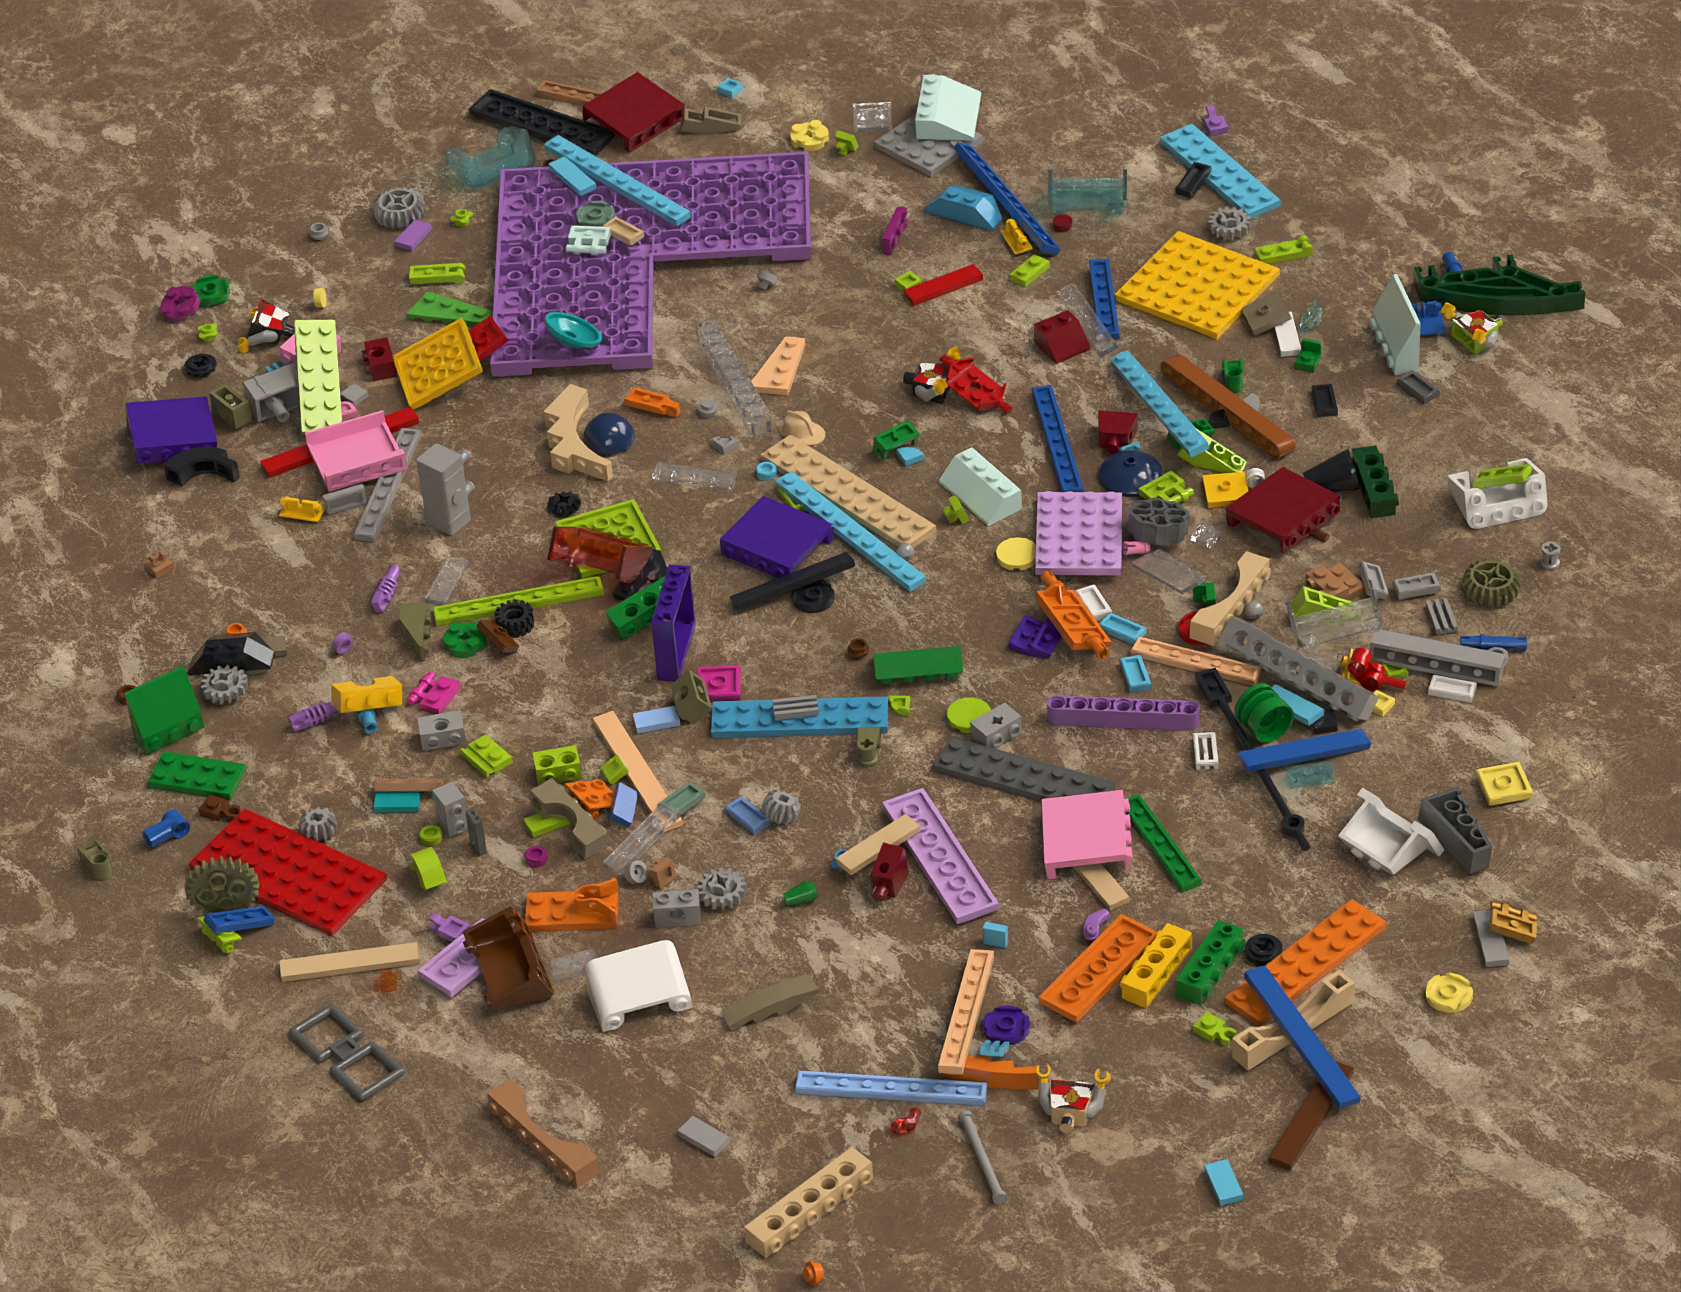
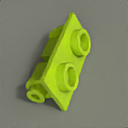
(223, 940)

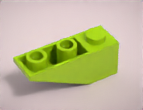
(1216, 458)

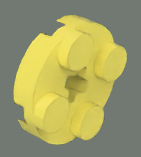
(801, 132)

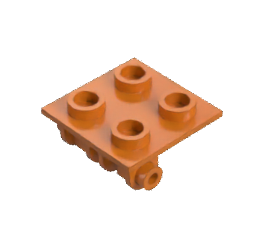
(591, 795)

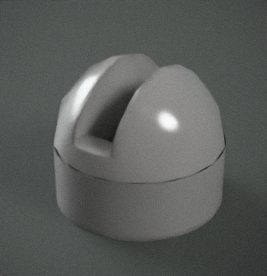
(905, 551)
(1254, 610)

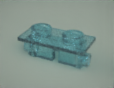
(1311, 774)

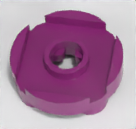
(174, 297)

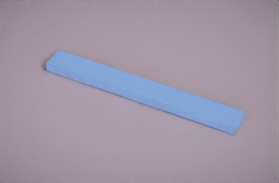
(891, 1088)

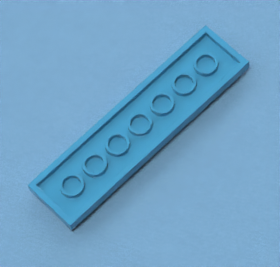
(835, 717)

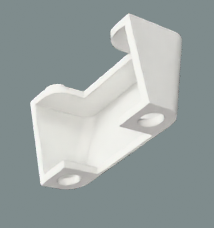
(1500, 504)

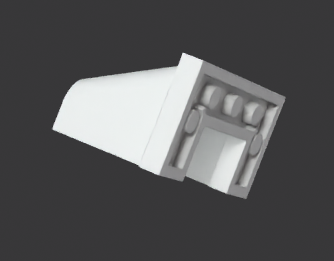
(1386, 837)

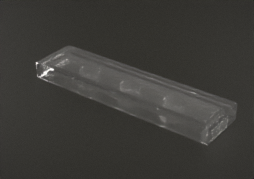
(694, 477)
(642, 838)

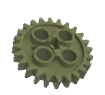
(221, 885)

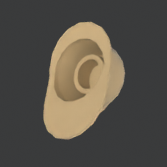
(801, 427)

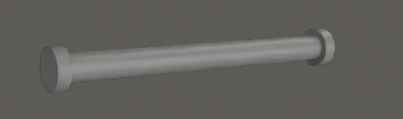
(998, 1195)

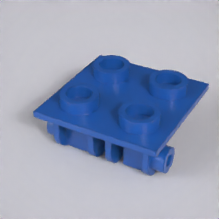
(1430, 318)

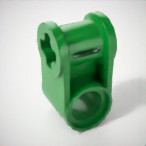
(1233, 375)

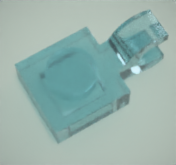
(1312, 317)

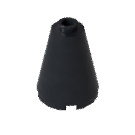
(1335, 473)

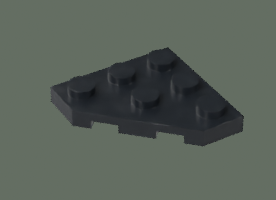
(653, 571)

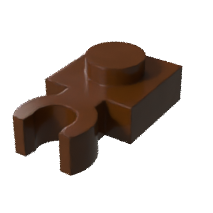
(217, 807)

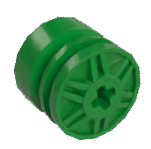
(1264, 713)

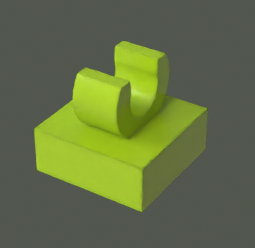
(845, 142)
(955, 511)

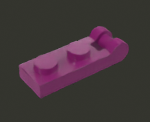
(894, 229)

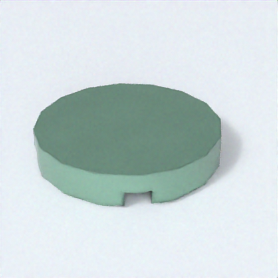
(595, 214)

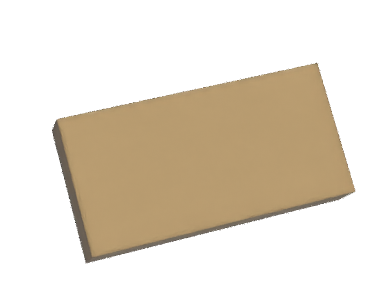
(624, 231)

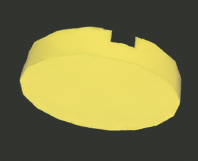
(1016, 554)
(1449, 993)

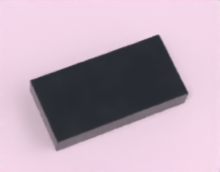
(1193, 179)
(1324, 400)

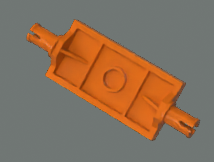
(1071, 617)

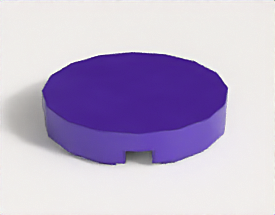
(1006, 1025)

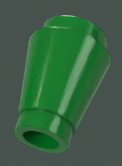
(801, 893)

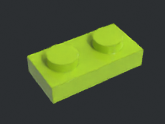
(1029, 270)

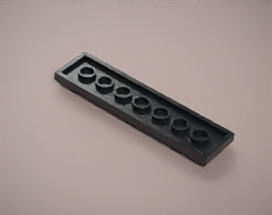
(540, 121)

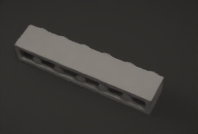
(1437, 657)

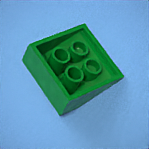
(163, 710)

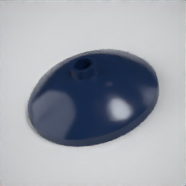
(1128, 471)

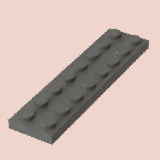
(1014, 772)

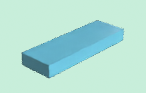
(572, 176)
(1303, 710)

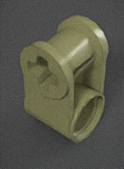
(868, 745)
(96, 860)

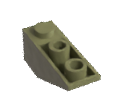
(415, 628)

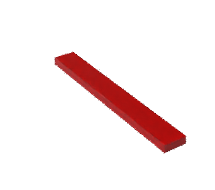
(301, 456)

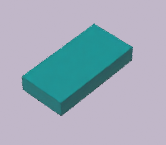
(397, 802)

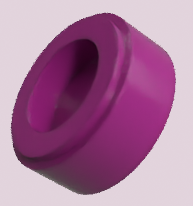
(536, 856)

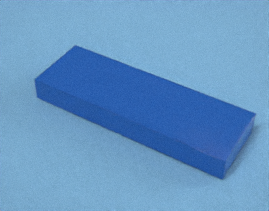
(239, 919)

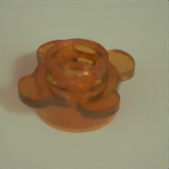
(388, 980)

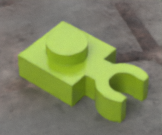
(1212, 1027)

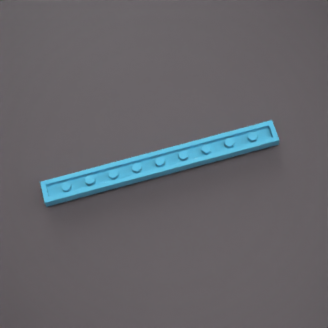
(618, 181)
(1159, 403)
(851, 532)

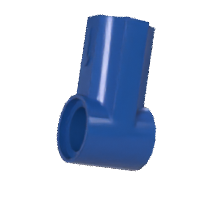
(171, 825)

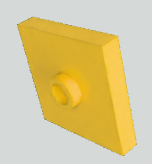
(1224, 488)

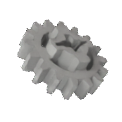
(1229, 223)
(224, 684)
(722, 888)

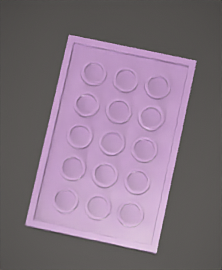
(1079, 533)

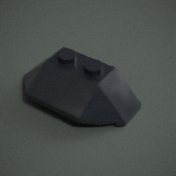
(242, 650)

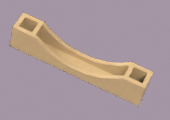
(1211, 621)
(1328, 999)

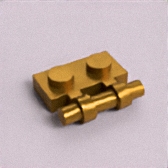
(1513, 922)

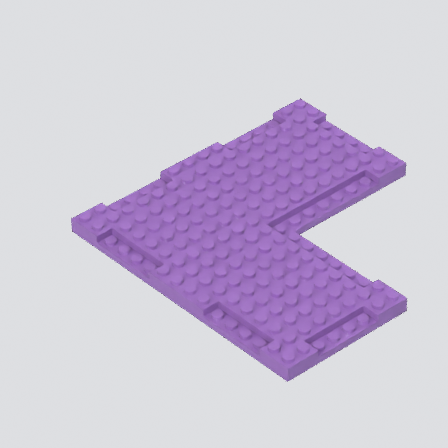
(736, 211)

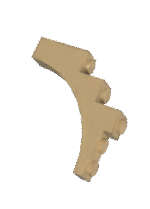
(568, 449)

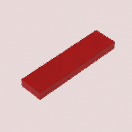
(943, 284)

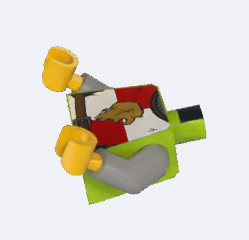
(1474, 329)

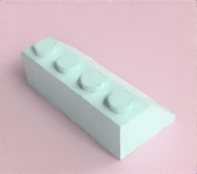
(981, 487)

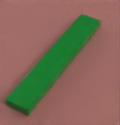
(1162, 845)

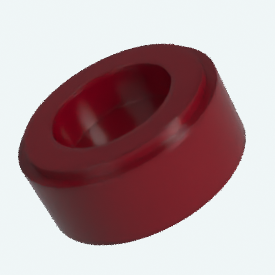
(1062, 223)

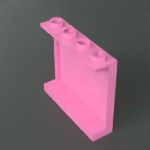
(355, 451)
(1086, 830)

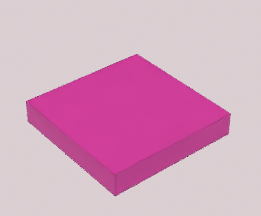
(722, 682)

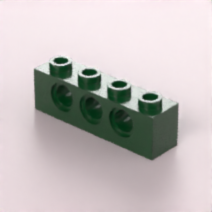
(1374, 482)

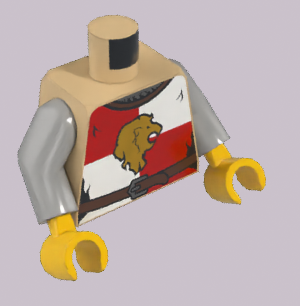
(1071, 1101)

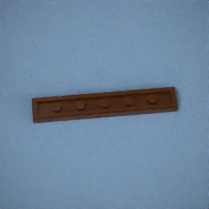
(1305, 1125)

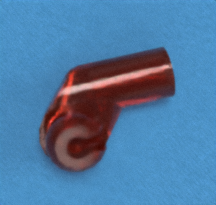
(908, 1123)

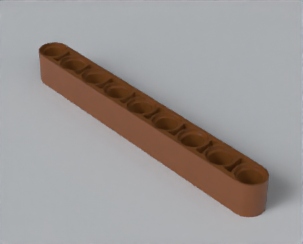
(1239, 413)

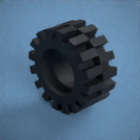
(515, 610)

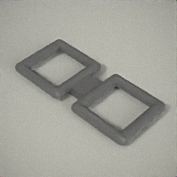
(346, 1052)

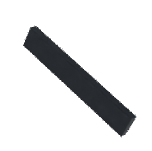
(792, 581)

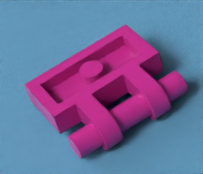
(438, 697)

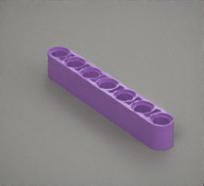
(1123, 713)

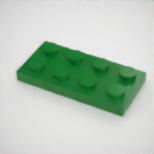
(196, 775)

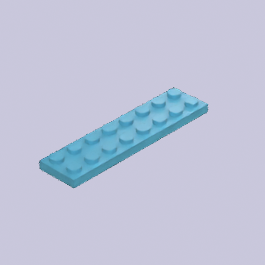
(1227, 176)

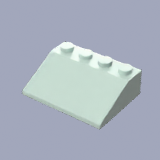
(946, 109)
(1397, 328)

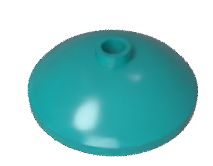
(572, 330)

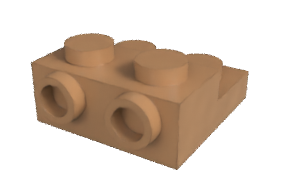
(1335, 581)

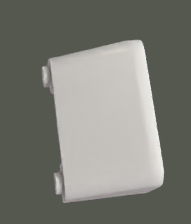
(636, 981)

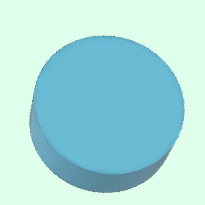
(766, 471)

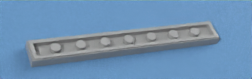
(385, 490)

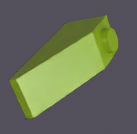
(1312, 601)

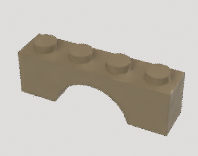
(552, 801)

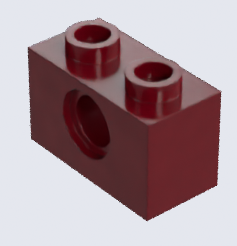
(379, 359)

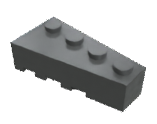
(1456, 829)

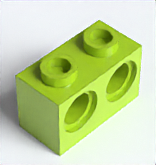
(558, 763)

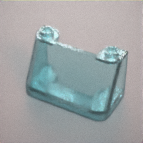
(485, 168)

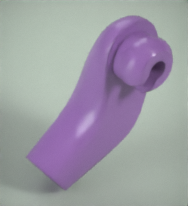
(1093, 922)

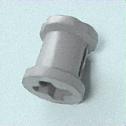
(1547, 555)

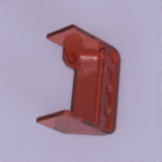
(599, 550)

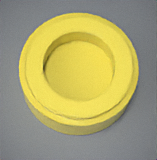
(319, 298)

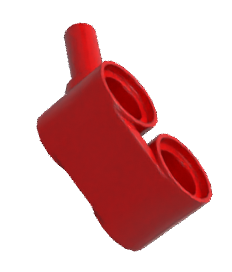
(1371, 674)

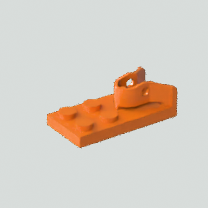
(574, 909)

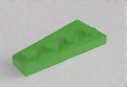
(447, 310)

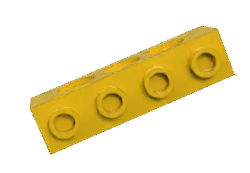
(1156, 965)

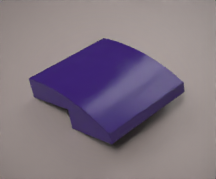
(1035, 638)

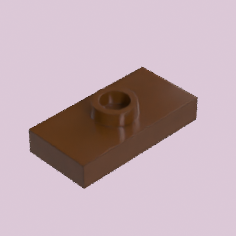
(497, 636)

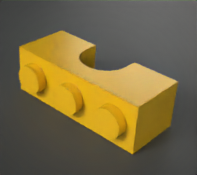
(353, 697)

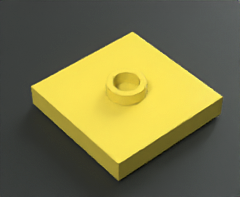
(1504, 783)

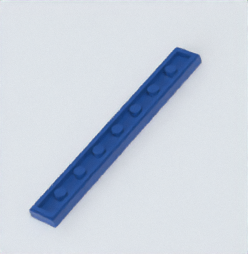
(1056, 439)
(1302, 1037)

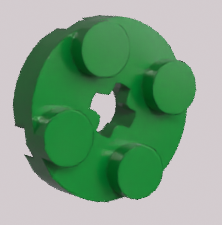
(218, 294)
(459, 631)

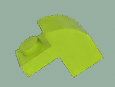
(427, 868)

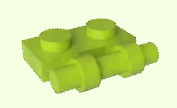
(1166, 486)

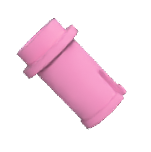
(1136, 547)

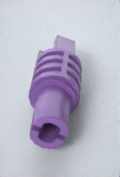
(385, 589)
(312, 716)

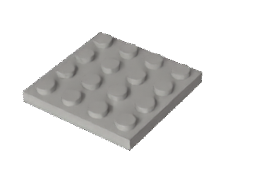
(921, 154)

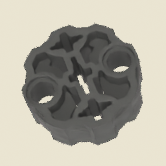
(1157, 521)

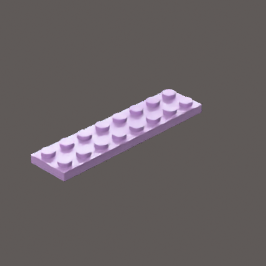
(943, 858)

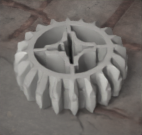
(398, 207)

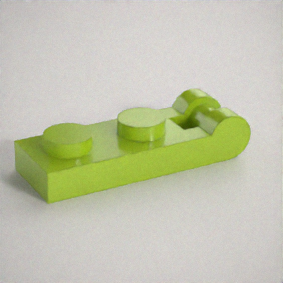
(1284, 251)
(437, 273)
(1502, 476)

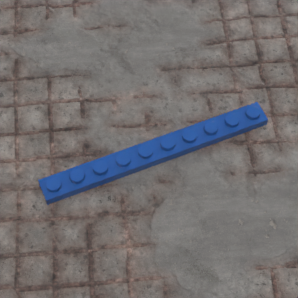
(1007, 199)

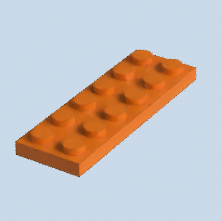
(1098, 968)

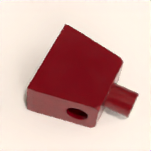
(1116, 429)
(889, 871)

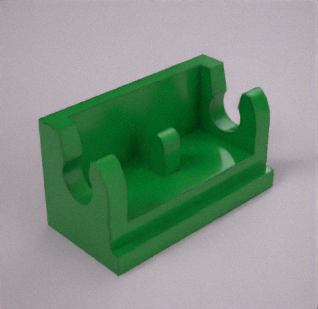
(894, 438)

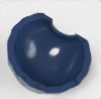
(608, 434)

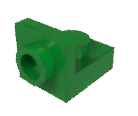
(1309, 355)
(1205, 593)

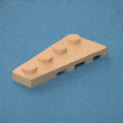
(780, 368)

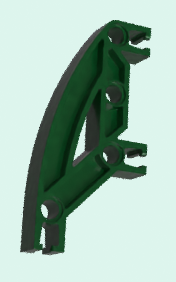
(1499, 290)

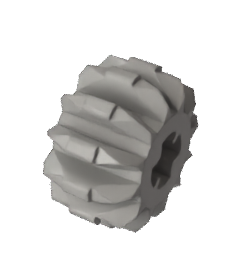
(781, 807)
(318, 824)

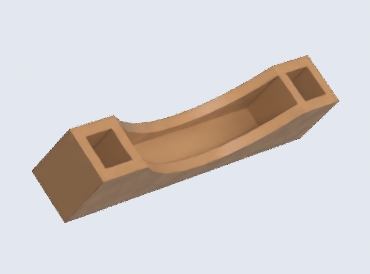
(572, 1160)

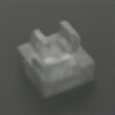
(1205, 535)

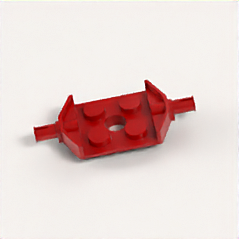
(964, 375)

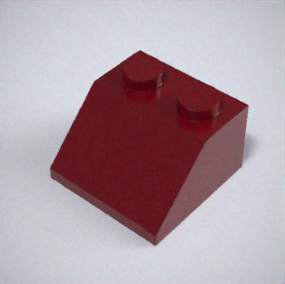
(1060, 337)

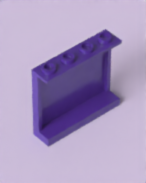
(169, 427)
(774, 537)

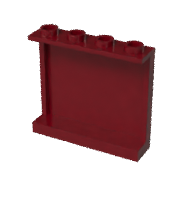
(635, 110)
(1285, 507)

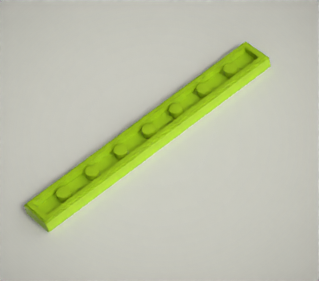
(535, 597)

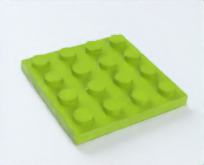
(618, 519)

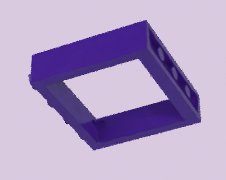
(674, 637)

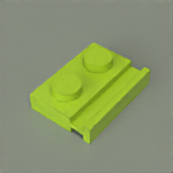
(486, 756)

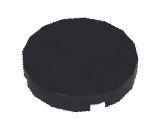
(814, 597)

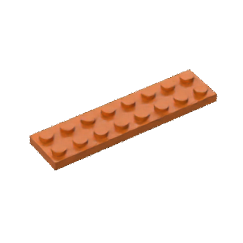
(1311, 958)

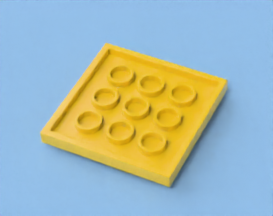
(437, 364)

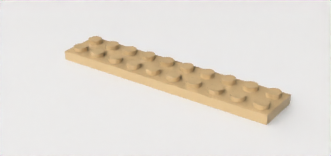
(850, 493)

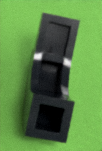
(200, 461)

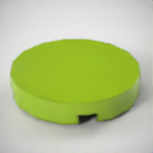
(964, 711)

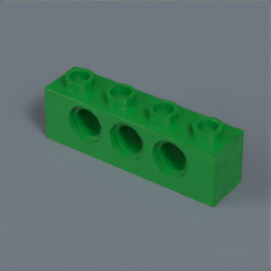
(635, 611)

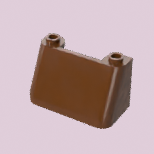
(508, 960)

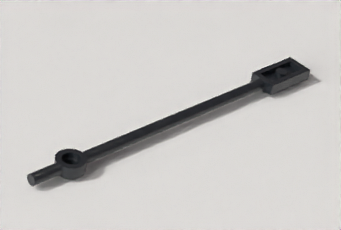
(1219, 695)

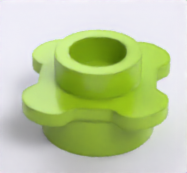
(462, 217)
(208, 332)

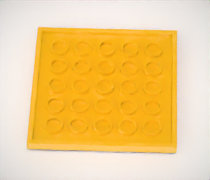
(1197, 284)

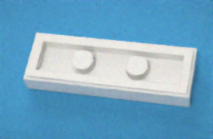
(1287, 338)

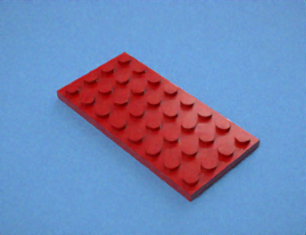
(296, 871)

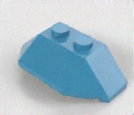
(966, 207)

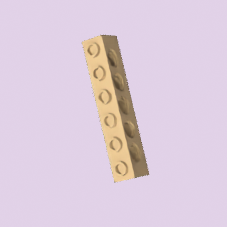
(808, 1202)

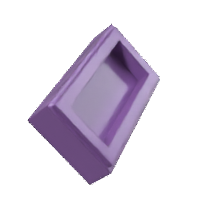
(413, 235)

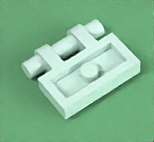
(591, 236)

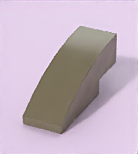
(710, 121)

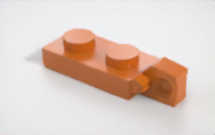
(652, 402)

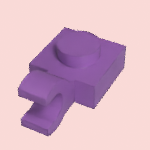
(1214, 124)
(447, 928)

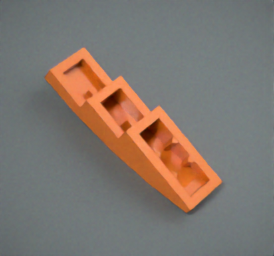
(997, 1074)

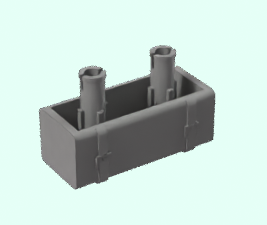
(273, 393)
(445, 488)

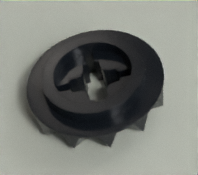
(194, 365)
(561, 508)
(1260, 942)

